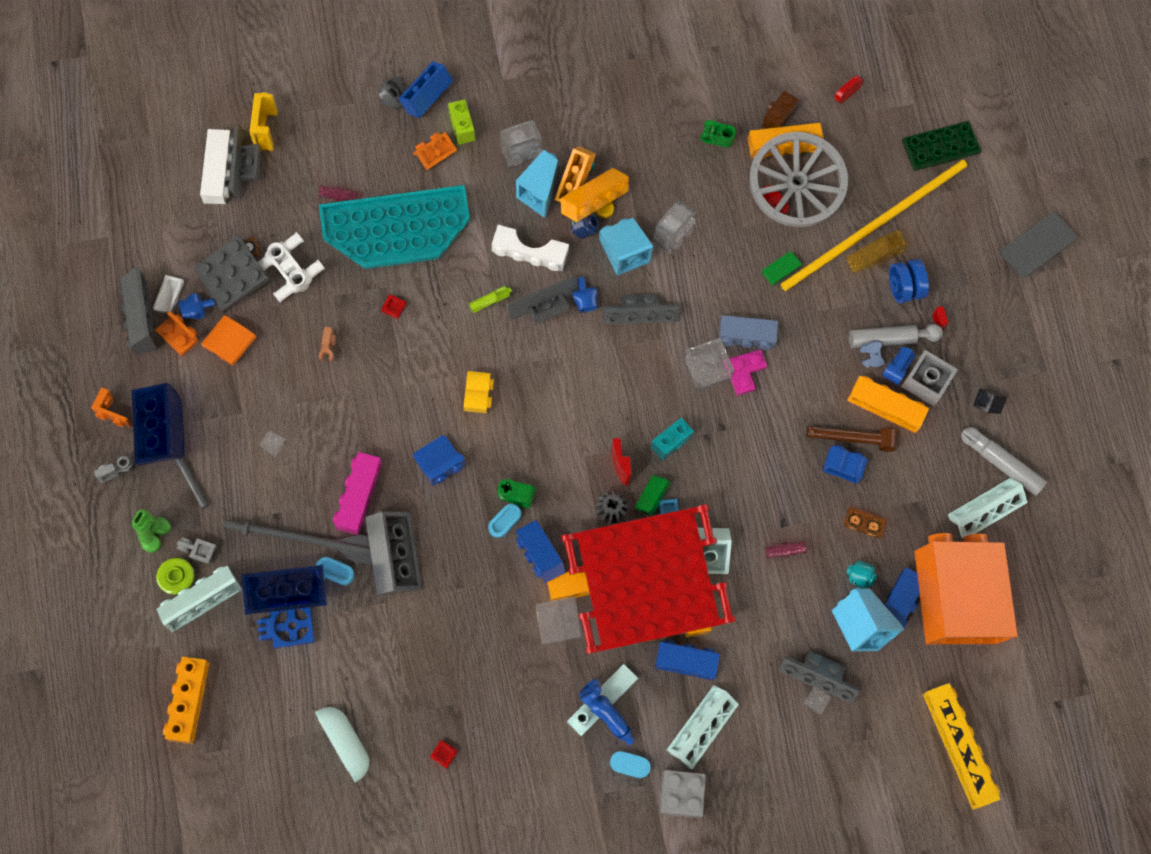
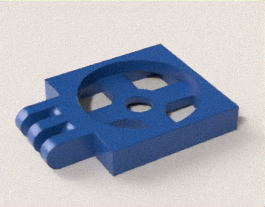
(272, 628)

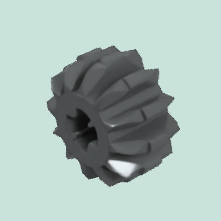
(612, 499)

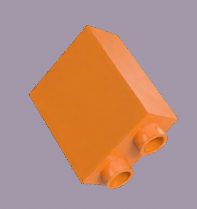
(965, 591)

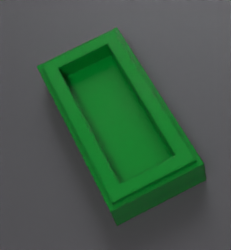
(781, 268)
(652, 495)

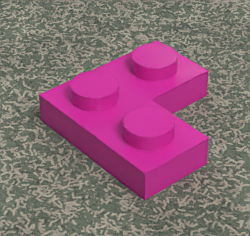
(743, 366)

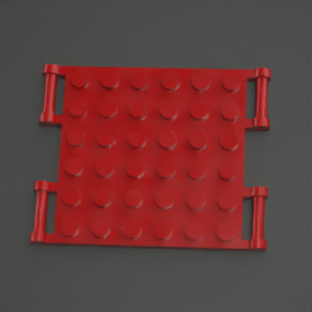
(647, 579)

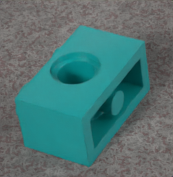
(672, 439)

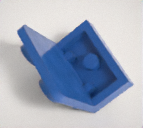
(439, 460)

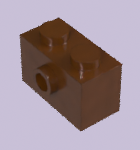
(780, 111)

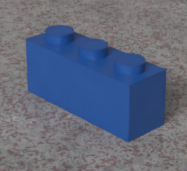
(426, 89)
(539, 552)
(903, 596)
(687, 660)

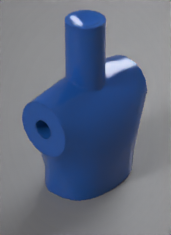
(585, 297)
(194, 307)

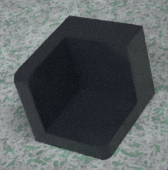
(990, 401)

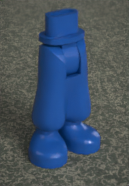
(605, 710)

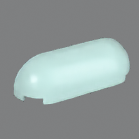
(344, 741)

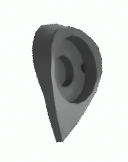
(391, 91)

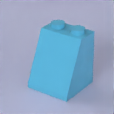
(538, 183)
(625, 245)
(866, 621)

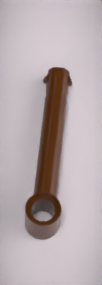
(885, 439)

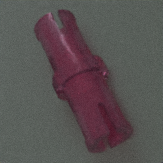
(336, 193)
(785, 550)

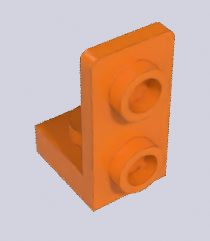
(102, 402)

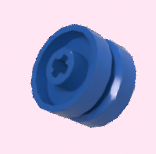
(908, 281)

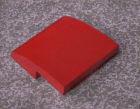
(620, 463)

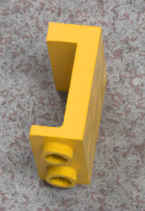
(262, 107)

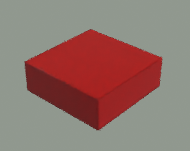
(393, 306)
(939, 317)
(443, 754)

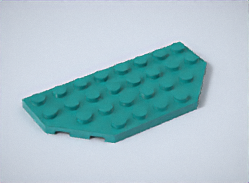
(396, 226)

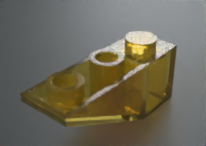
(877, 251)

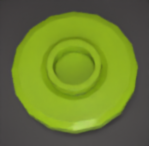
(175, 575)

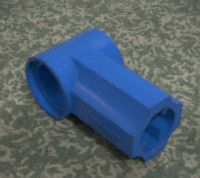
(897, 368)

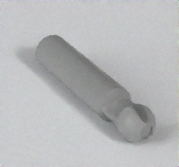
(894, 335)
(1003, 460)

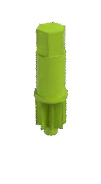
(489, 299)

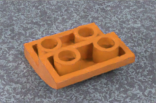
(228, 340)

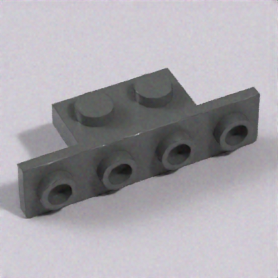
(245, 162)
(544, 302)
(640, 310)
(820, 673)

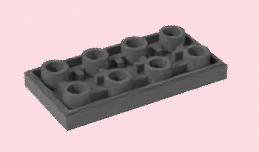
(1038, 245)

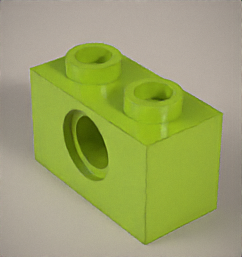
(461, 122)

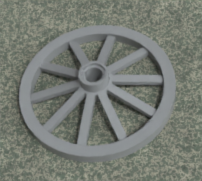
(800, 176)

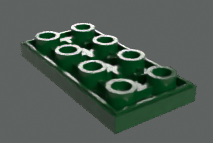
(941, 145)

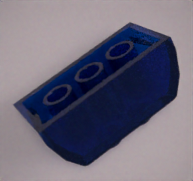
(157, 424)
(284, 589)

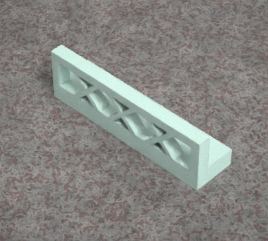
(988, 503)
(700, 724)

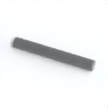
(192, 483)

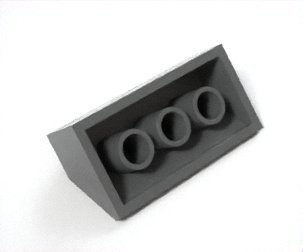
(138, 312)
(393, 553)

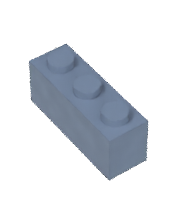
(748, 332)

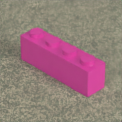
(358, 493)

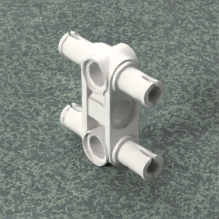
(289, 267)

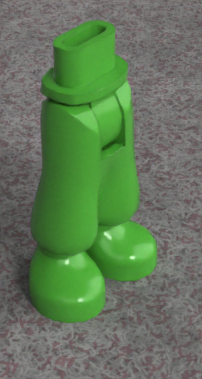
(146, 526)

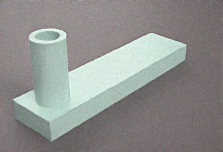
(612, 689)

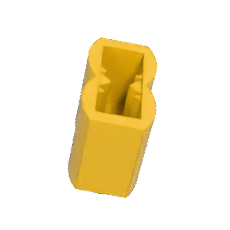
(477, 392)

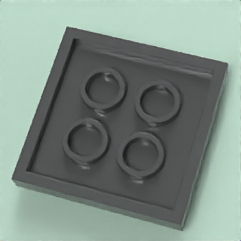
(231, 273)

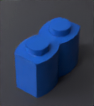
(845, 464)

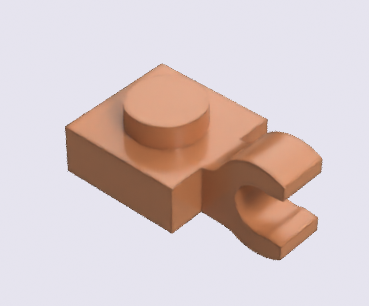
(328, 341)

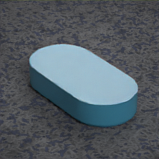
(504, 521)
(336, 571)
(630, 764)

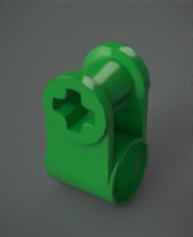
(717, 134)
(518, 493)

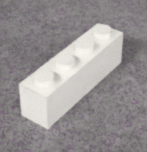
(217, 167)

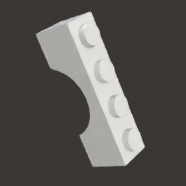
(551, 255)

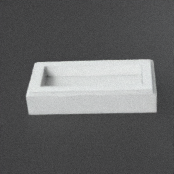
(168, 294)

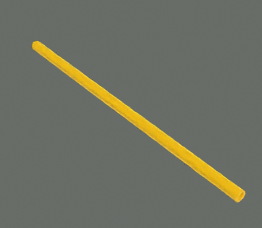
(872, 226)

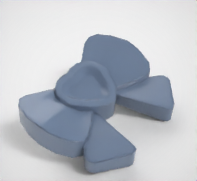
(873, 349)

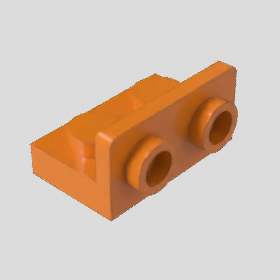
(435, 150)
(177, 334)

